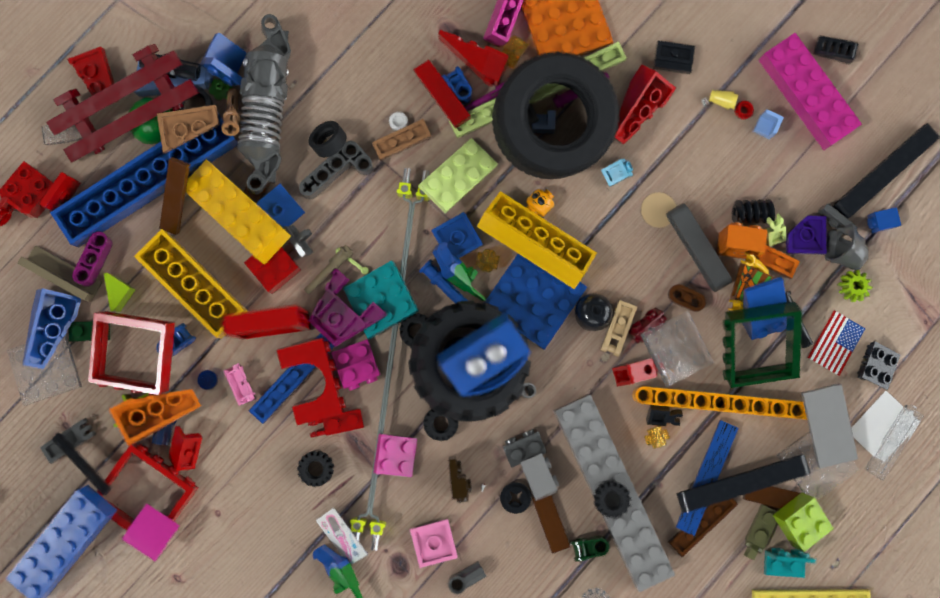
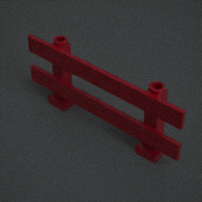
(78, 113)

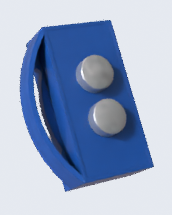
(483, 356)

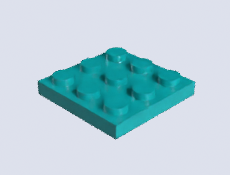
(386, 290)

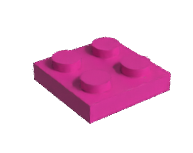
(395, 455)

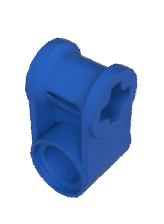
(457, 83)
(179, 341)

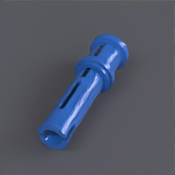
(435, 276)

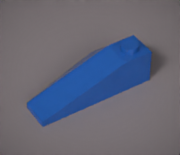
(48, 324)

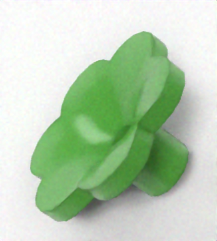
(219, 93)

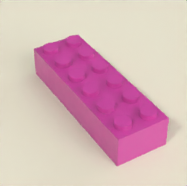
(809, 91)

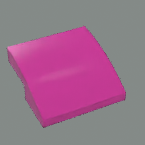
(150, 532)

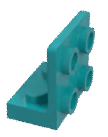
(785, 563)

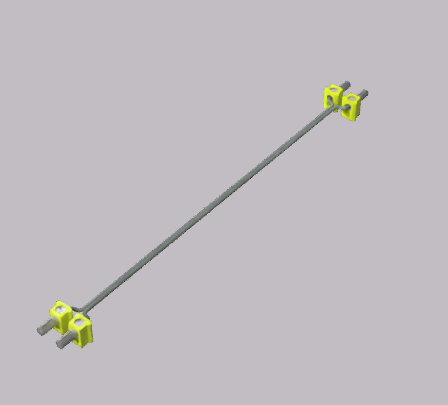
(377, 525)

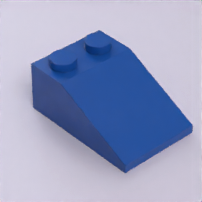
(762, 295)

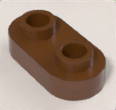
(686, 298)

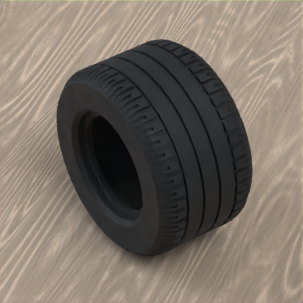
(512, 125)

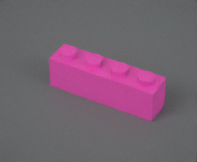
(502, 21)

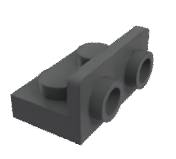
(523, 448)

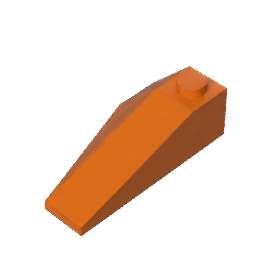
(149, 414)

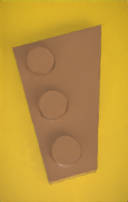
(185, 125)

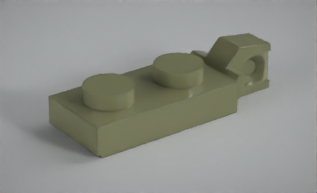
(759, 531)

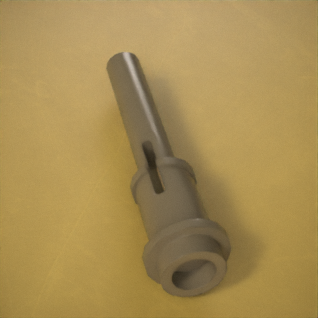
(337, 260)

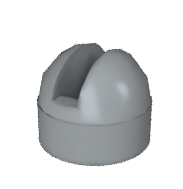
(531, 389)

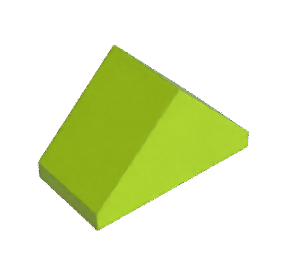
(117, 292)

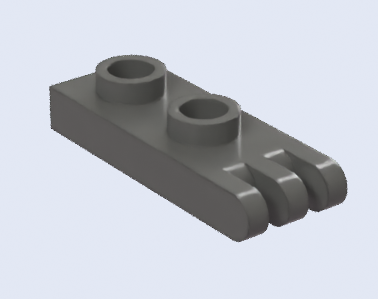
(75, 434)

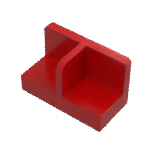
(184, 449)

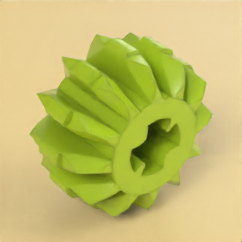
(848, 287)

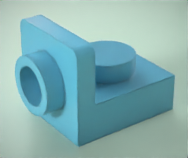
(617, 172)

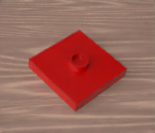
(60, 191)

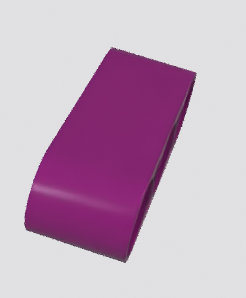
(92, 249)

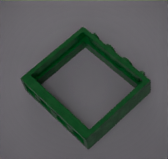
(787, 371)

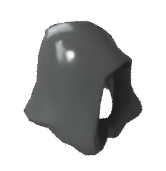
(846, 253)

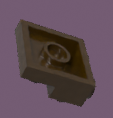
(459, 484)

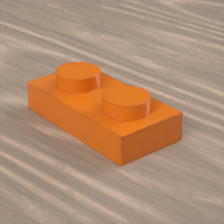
(779, 262)

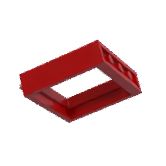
(266, 322)
(99, 350)
(157, 463)

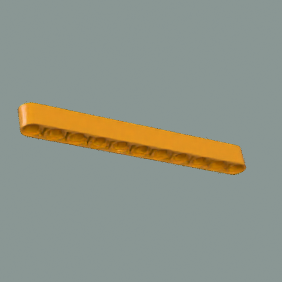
(766, 409)

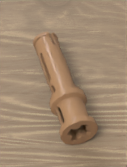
(232, 98)

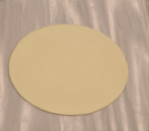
(655, 209)

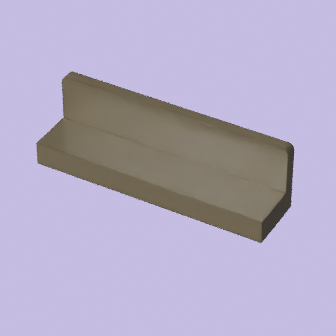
(58, 273)

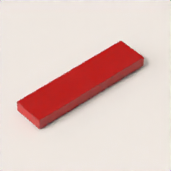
(442, 94)

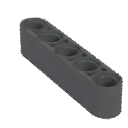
(699, 247)

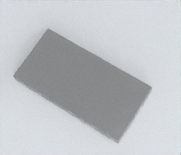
(829, 425)

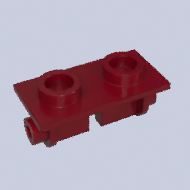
(651, 319)

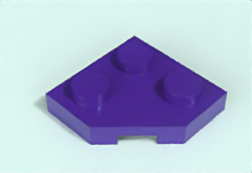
(808, 236)

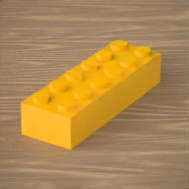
(236, 212)
(536, 239)
(189, 281)

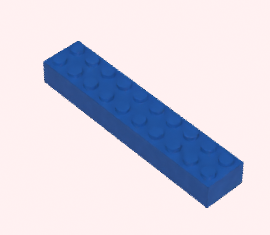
(134, 185)

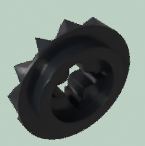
(514, 507)

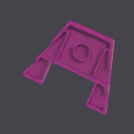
(336, 319)

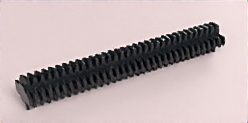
(82, 464)

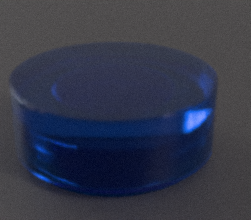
(207, 379)

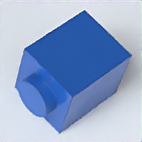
(883, 220)

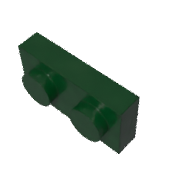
(82, 331)

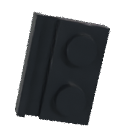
(674, 57)

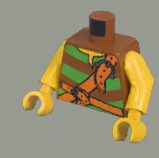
(749, 274)

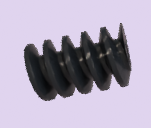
(753, 209)

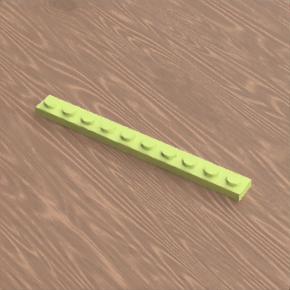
(482, 114)

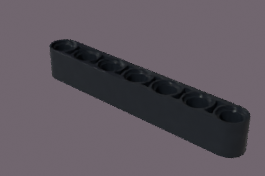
(886, 171)
(743, 483)

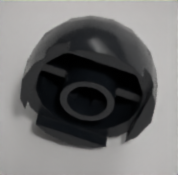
(593, 312)

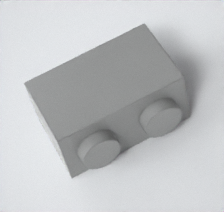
(539, 477)

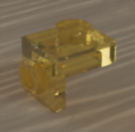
(515, 49)

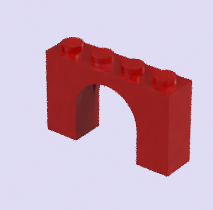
(314, 353)

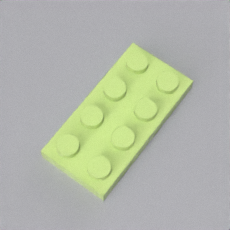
(458, 175)

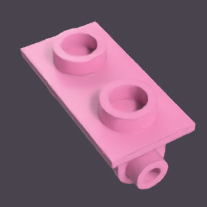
(239, 384)

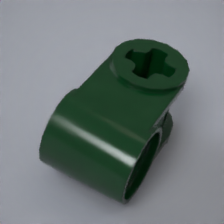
(588, 547)

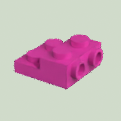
(356, 365)

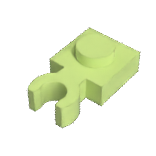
(776, 232)

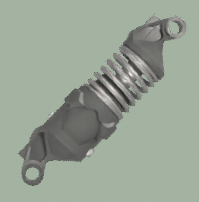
(264, 96)

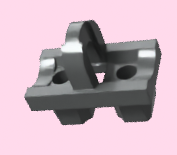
(298, 239)

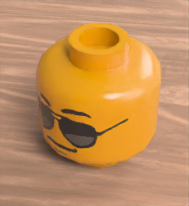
(540, 202)

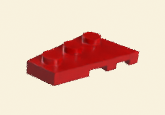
(93, 69)

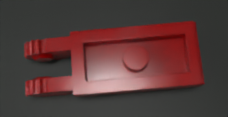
(339, 423)

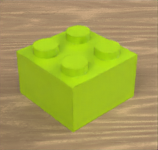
(803, 522)

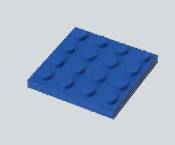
(534, 300)

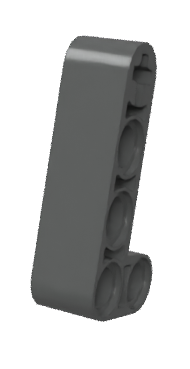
(333, 173)

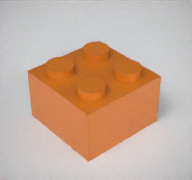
(738, 239)

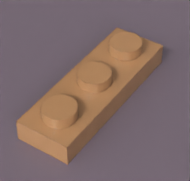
(401, 139)

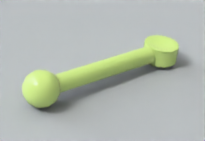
(364, 270)

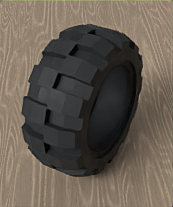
(429, 381)

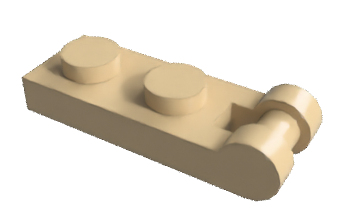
(619, 327)

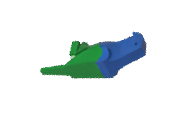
(455, 270)
(338, 570)

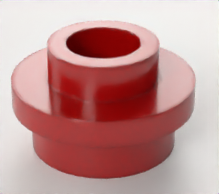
(749, 108)

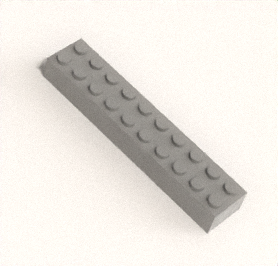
(602, 463)

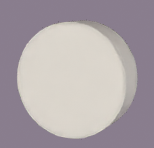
(398, 121)

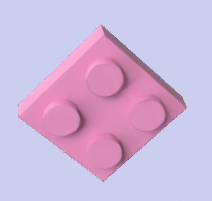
(433, 543)

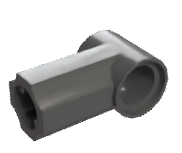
(468, 577)

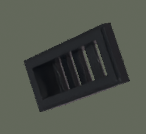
(840, 57)

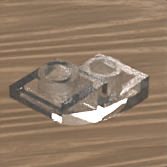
(69, 135)

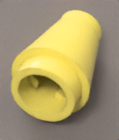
(725, 99)

